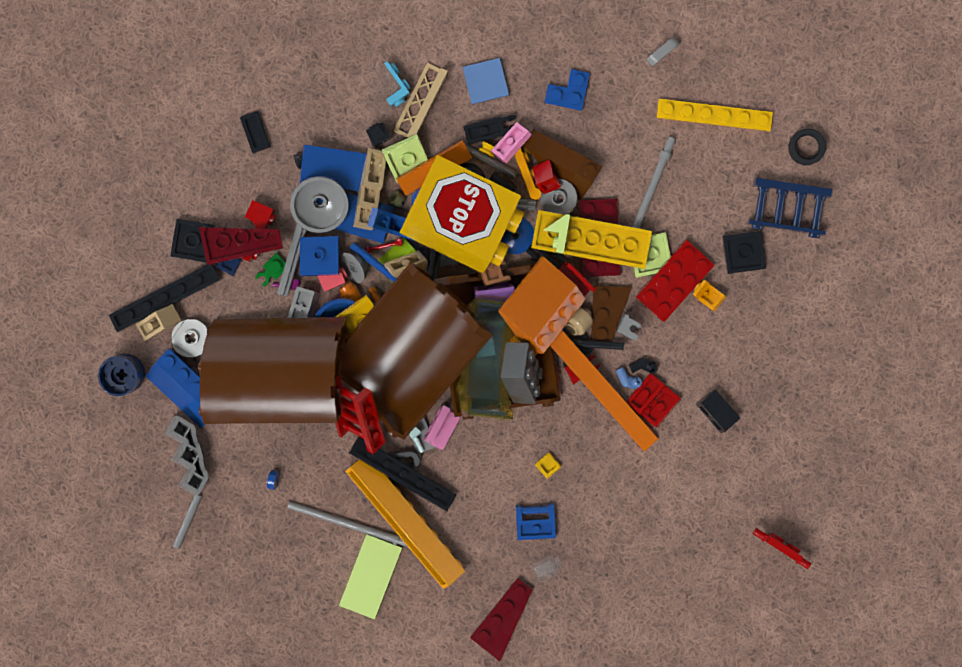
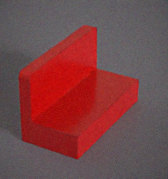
(571, 273)

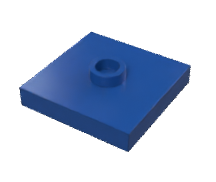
(319, 256)

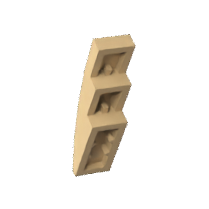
(370, 187)

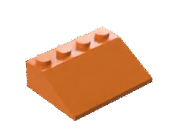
(541, 306)

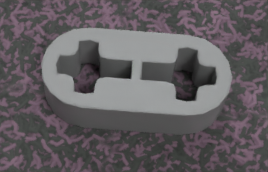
(664, 50)

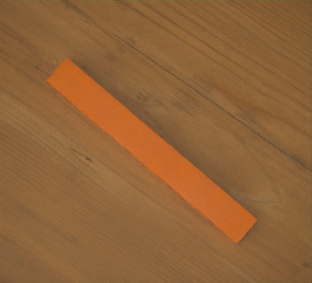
(603, 391)

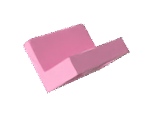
(511, 142)
(441, 428)

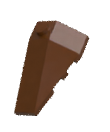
(565, 161)

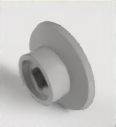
(354, 266)

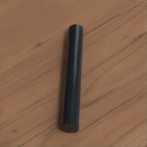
(598, 344)

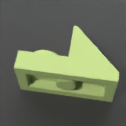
(561, 228)

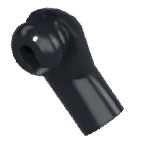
(645, 364)

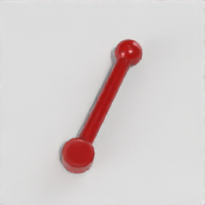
(399, 242)

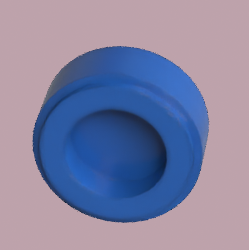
(272, 480)

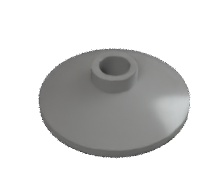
(551, 203)

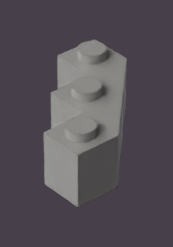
(188, 455)

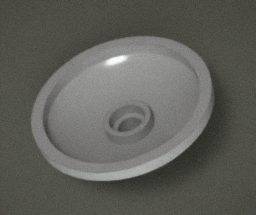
(319, 216)

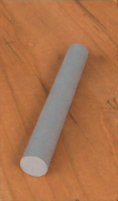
(492, 162)
(187, 521)

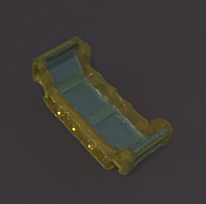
(480, 383)

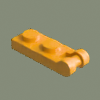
(528, 175)

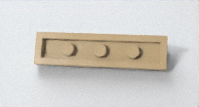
(428, 101)

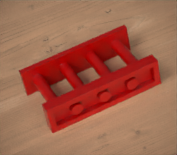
(366, 417)

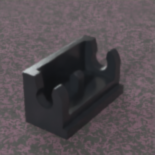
(718, 411)

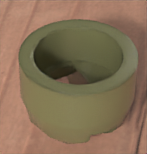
(399, 198)

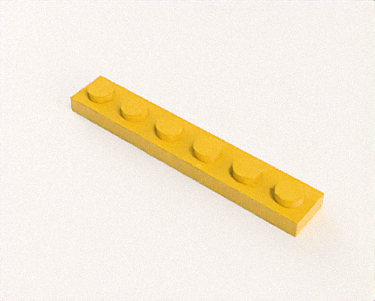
(714, 115)

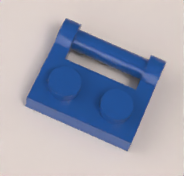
(537, 527)

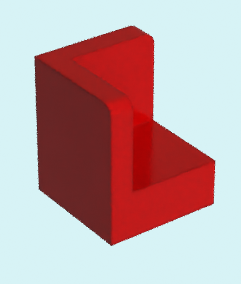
(545, 178)

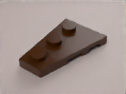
(606, 311)

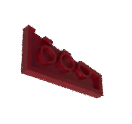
(237, 243)
(502, 620)

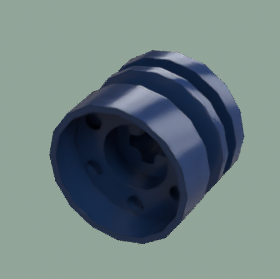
(117, 384)

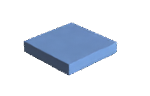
(485, 81)

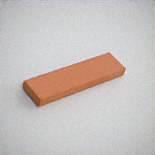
(415, 177)

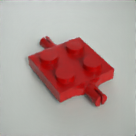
(777, 542)

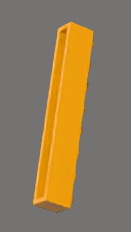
(407, 523)

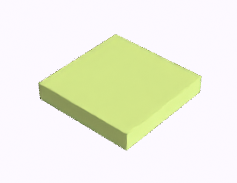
(404, 155)
(657, 255)

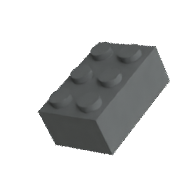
(521, 373)

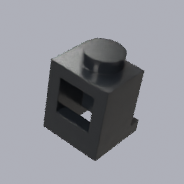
(378, 134)

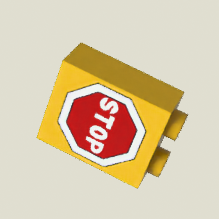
(463, 215)

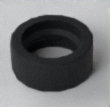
(821, 146)

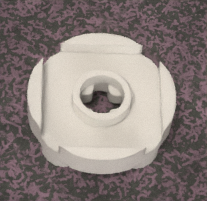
(180, 340)

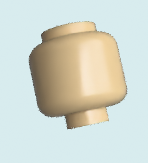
(580, 322)

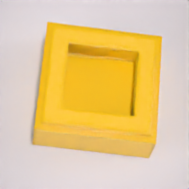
(547, 465)

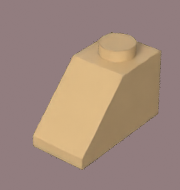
(398, 265)
(158, 322)

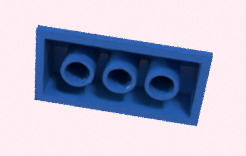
(178, 383)

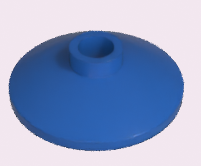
(525, 238)

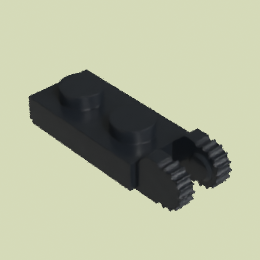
(487, 129)

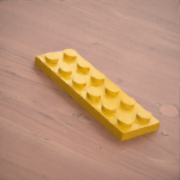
(595, 240)

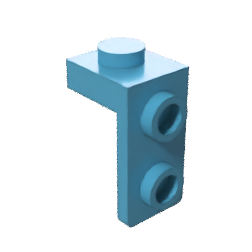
(397, 98)

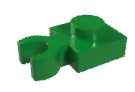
(274, 268)

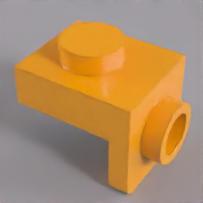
(708, 295)

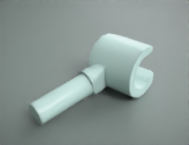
(414, 433)

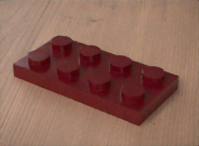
(604, 211)

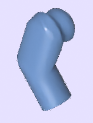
(628, 381)

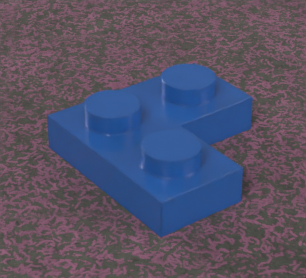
(573, 95)

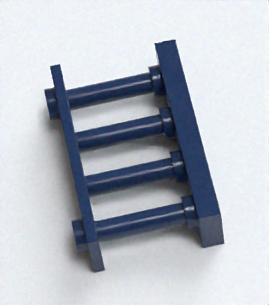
(801, 192)

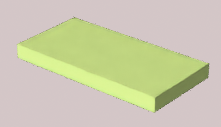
(370, 576)

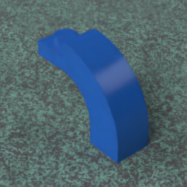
(386, 222)

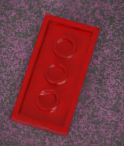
(674, 280)

